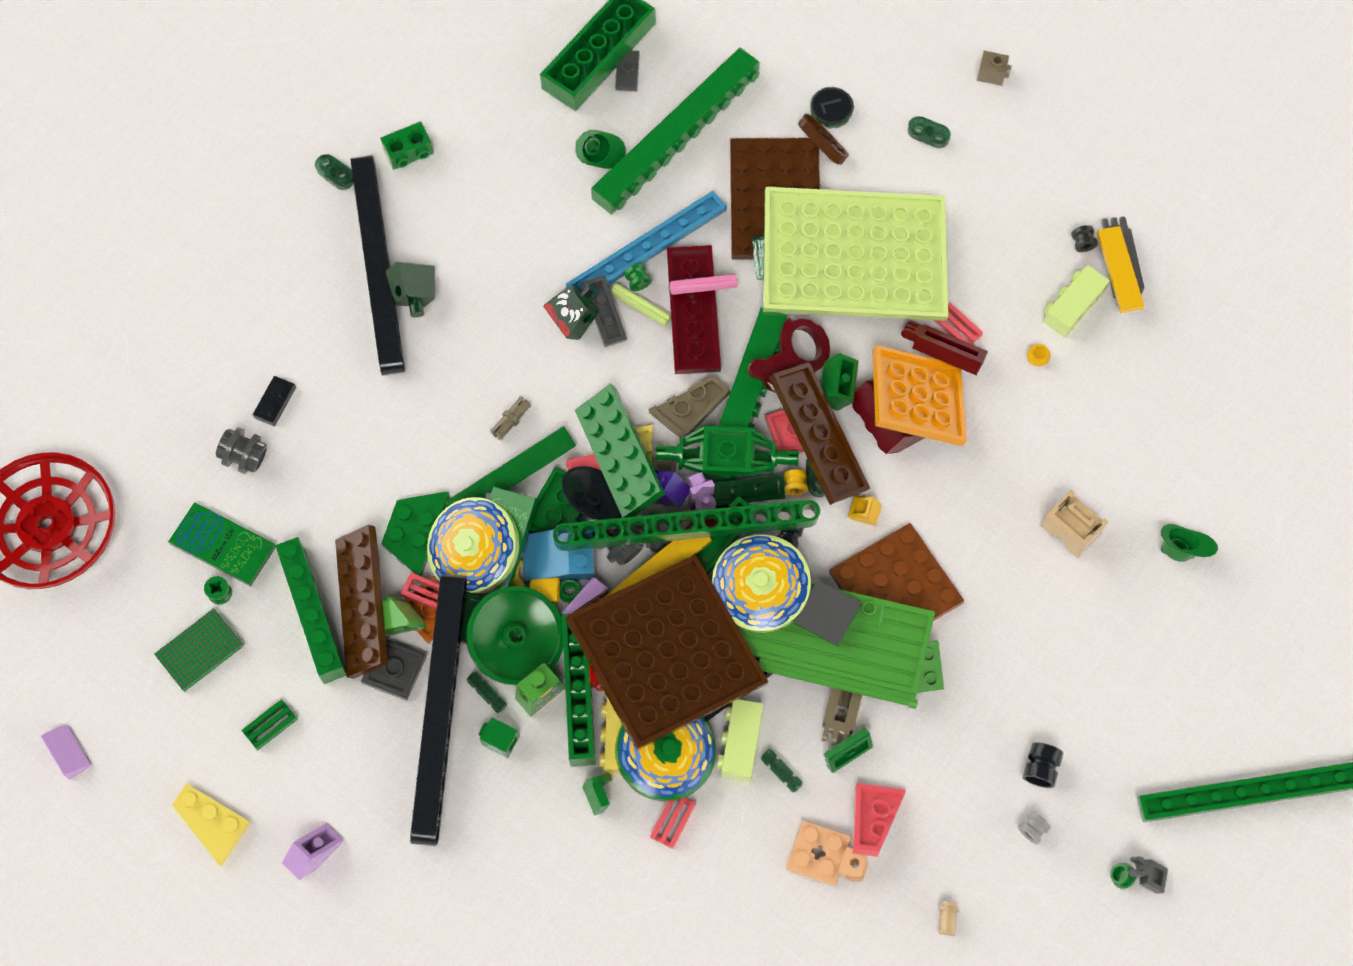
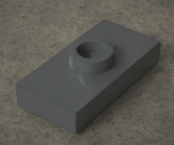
(627, 72)

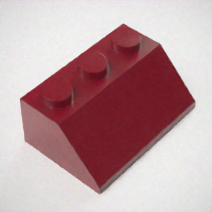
(887, 440)

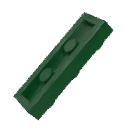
(749, 489)

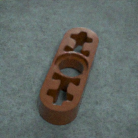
(823, 139)

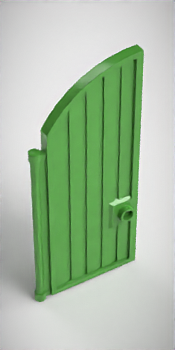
(876, 657)

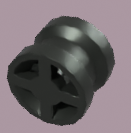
(1084, 238)

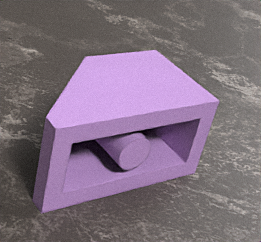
(311, 851)

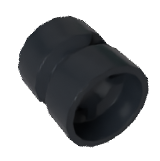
(1042, 767)

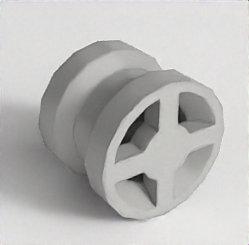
(1034, 827)

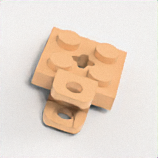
(835, 863)

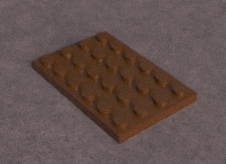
(763, 164)

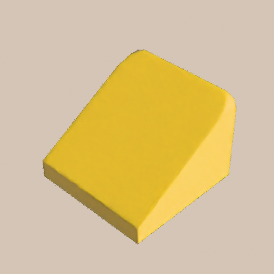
(865, 510)
(549, 587)

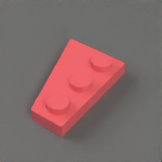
(873, 816)

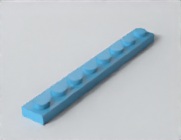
(655, 240)

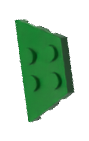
(410, 528)

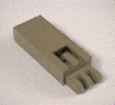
(837, 727)

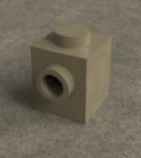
(994, 68)

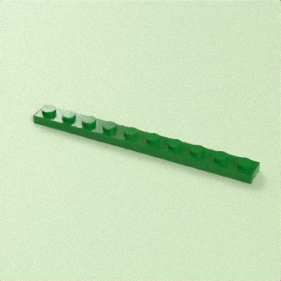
(1246, 792)

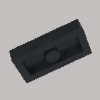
(274, 401)

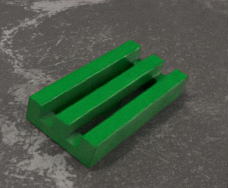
(264, 717)
(848, 750)

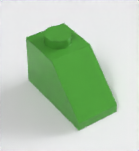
(400, 617)

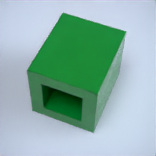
(498, 737)

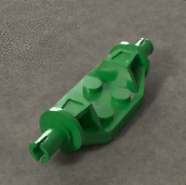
(727, 452)

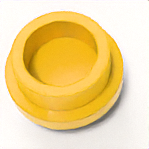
(1038, 355)

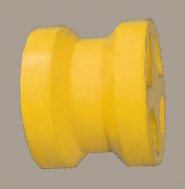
(795, 482)

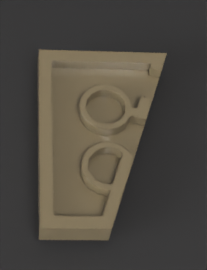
(692, 407)

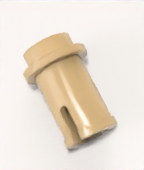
(948, 918)

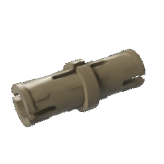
(510, 418)

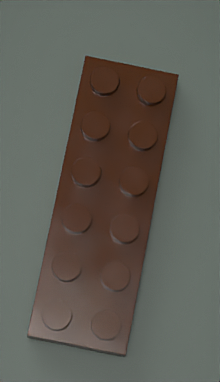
(819, 433)
(361, 602)

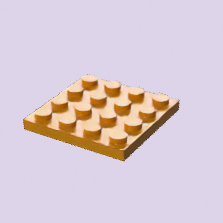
(918, 396)

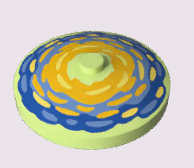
(474, 541)
(762, 582)

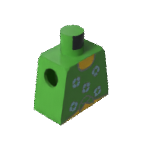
(538, 688)

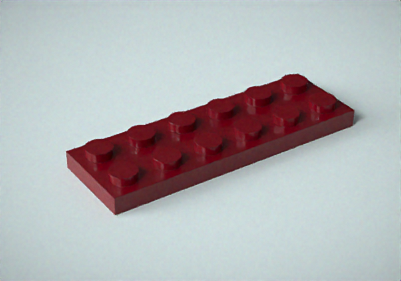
(693, 314)

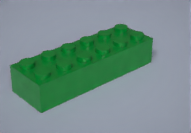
(597, 50)

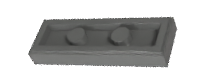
(607, 317)

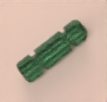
(758, 254)
(486, 692)
(781, 770)

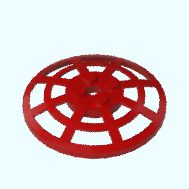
(61, 515)

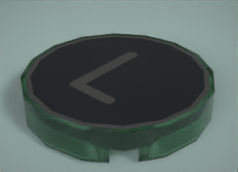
(832, 107)

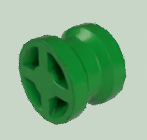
(638, 278)
(217, 595)

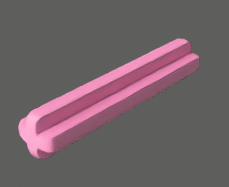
(703, 284)

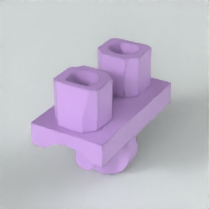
(701, 493)

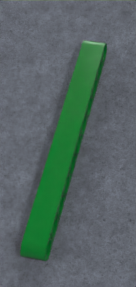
(697, 518)

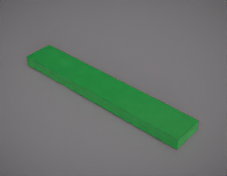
(519, 466)

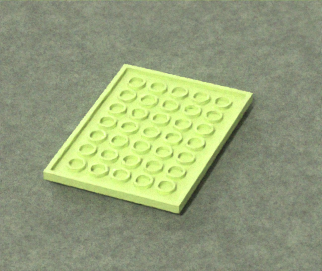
(855, 254)

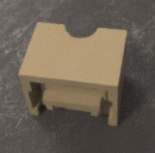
(1074, 524)

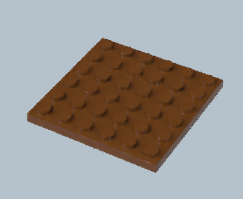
(666, 651)

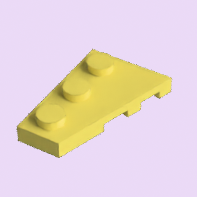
(211, 822)

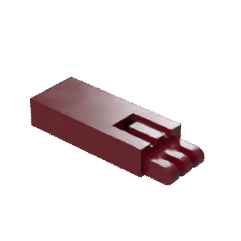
(945, 347)

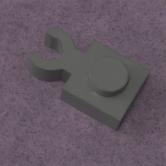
(1151, 874)

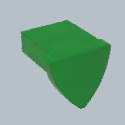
(596, 794)

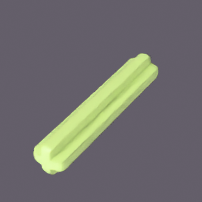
(640, 304)

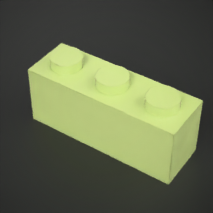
(1075, 300)
(740, 740)

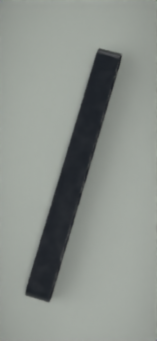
(376, 264)
(438, 711)

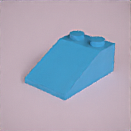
(546, 561)

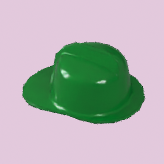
(599, 149)
(1185, 544)

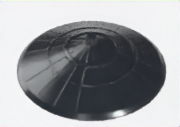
(589, 493)

